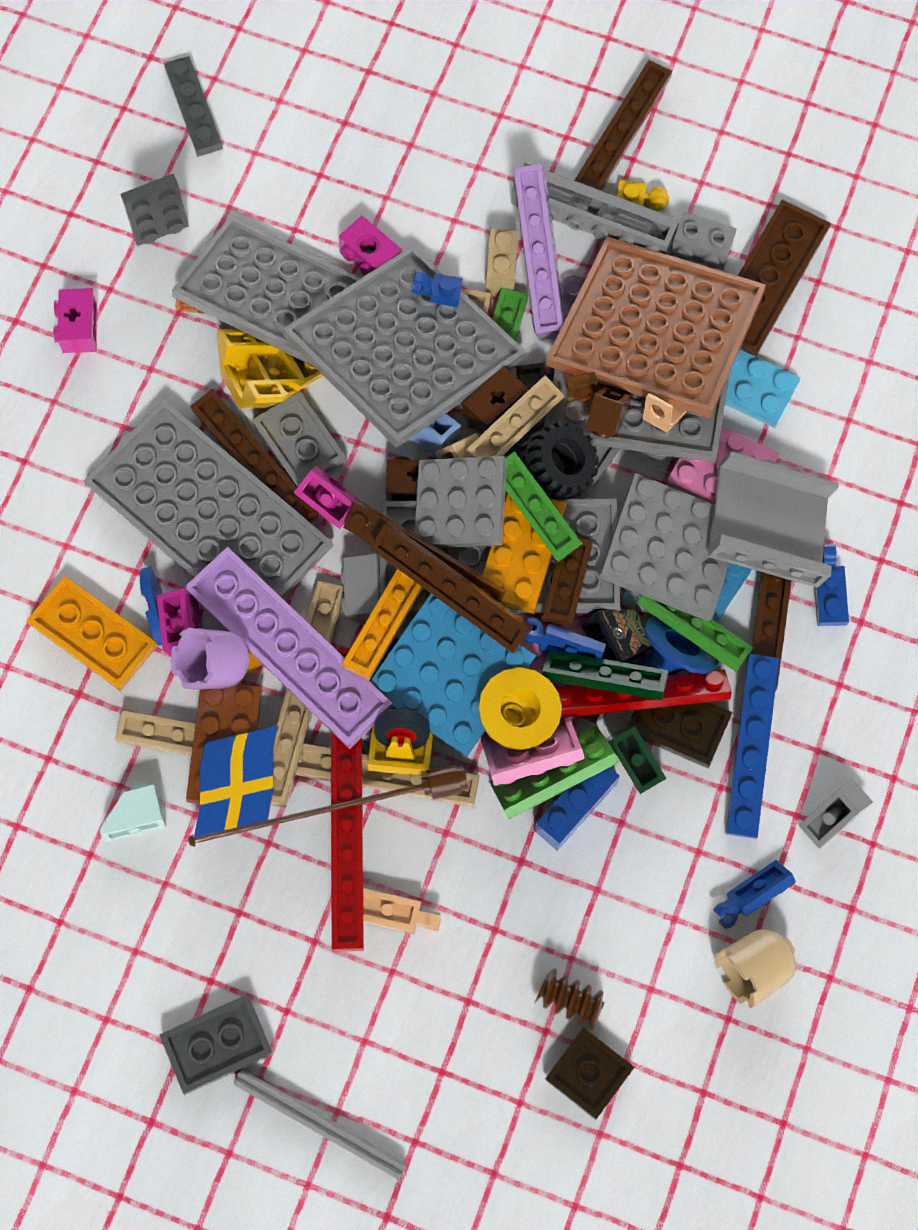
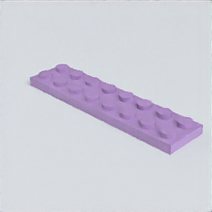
(288, 647)

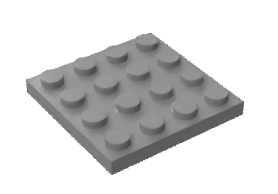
(664, 548)

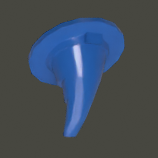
(674, 651)

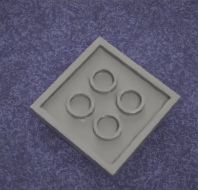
(461, 501)

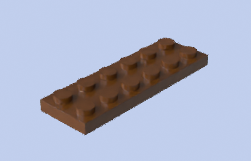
(780, 263)

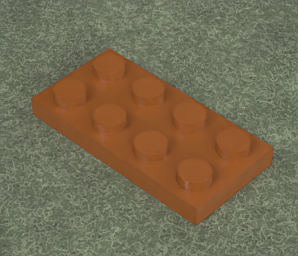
(219, 716)

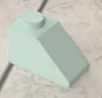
(134, 813)

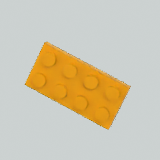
(521, 560)
(92, 633)

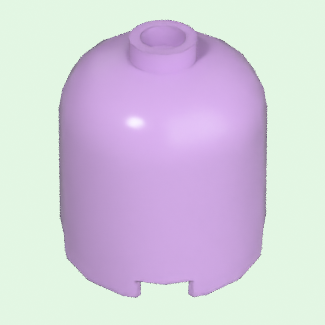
(209, 659)

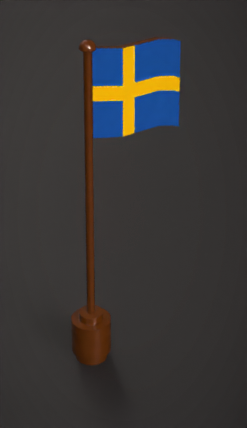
(240, 786)

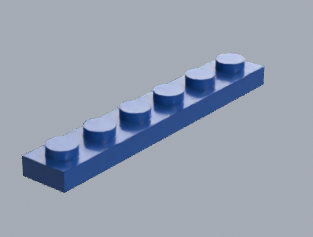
(752, 746)

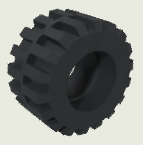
(575, 453)

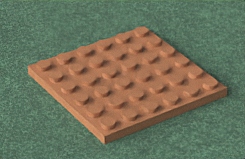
(657, 326)

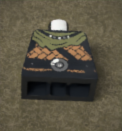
(621, 633)

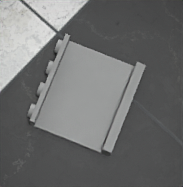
(771, 519)

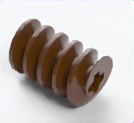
(571, 998)

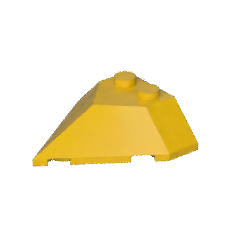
(259, 372)

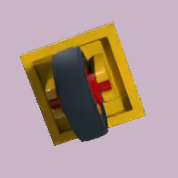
(400, 743)

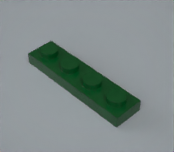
(605, 674)

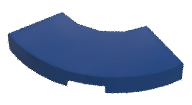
(150, 589)

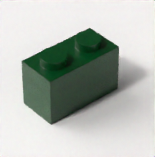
(636, 758)

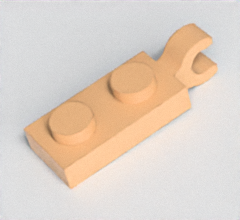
(397, 912)

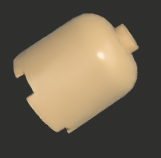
(757, 965)

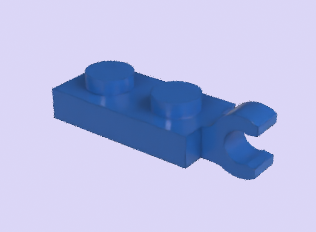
(832, 594)
(562, 640)
(754, 893)

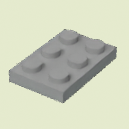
(298, 438)

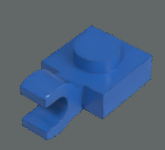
(443, 289)

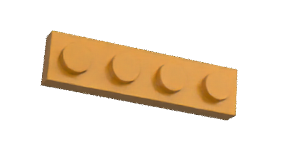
(382, 625)

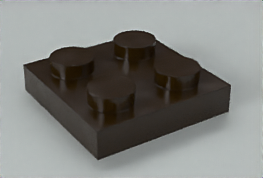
(589, 1073)

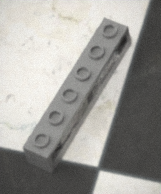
(607, 215)

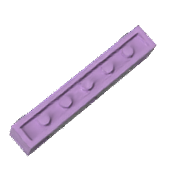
(540, 251)

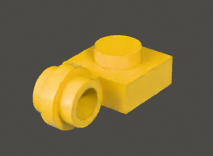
(635, 193)

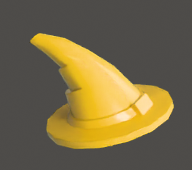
(519, 708)

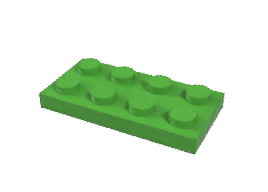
(535, 789)

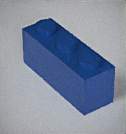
(574, 807)

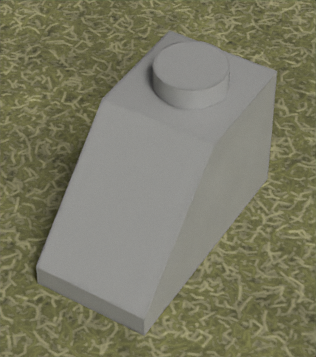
(835, 813)

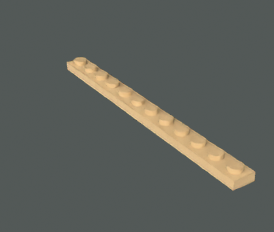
(314, 761)

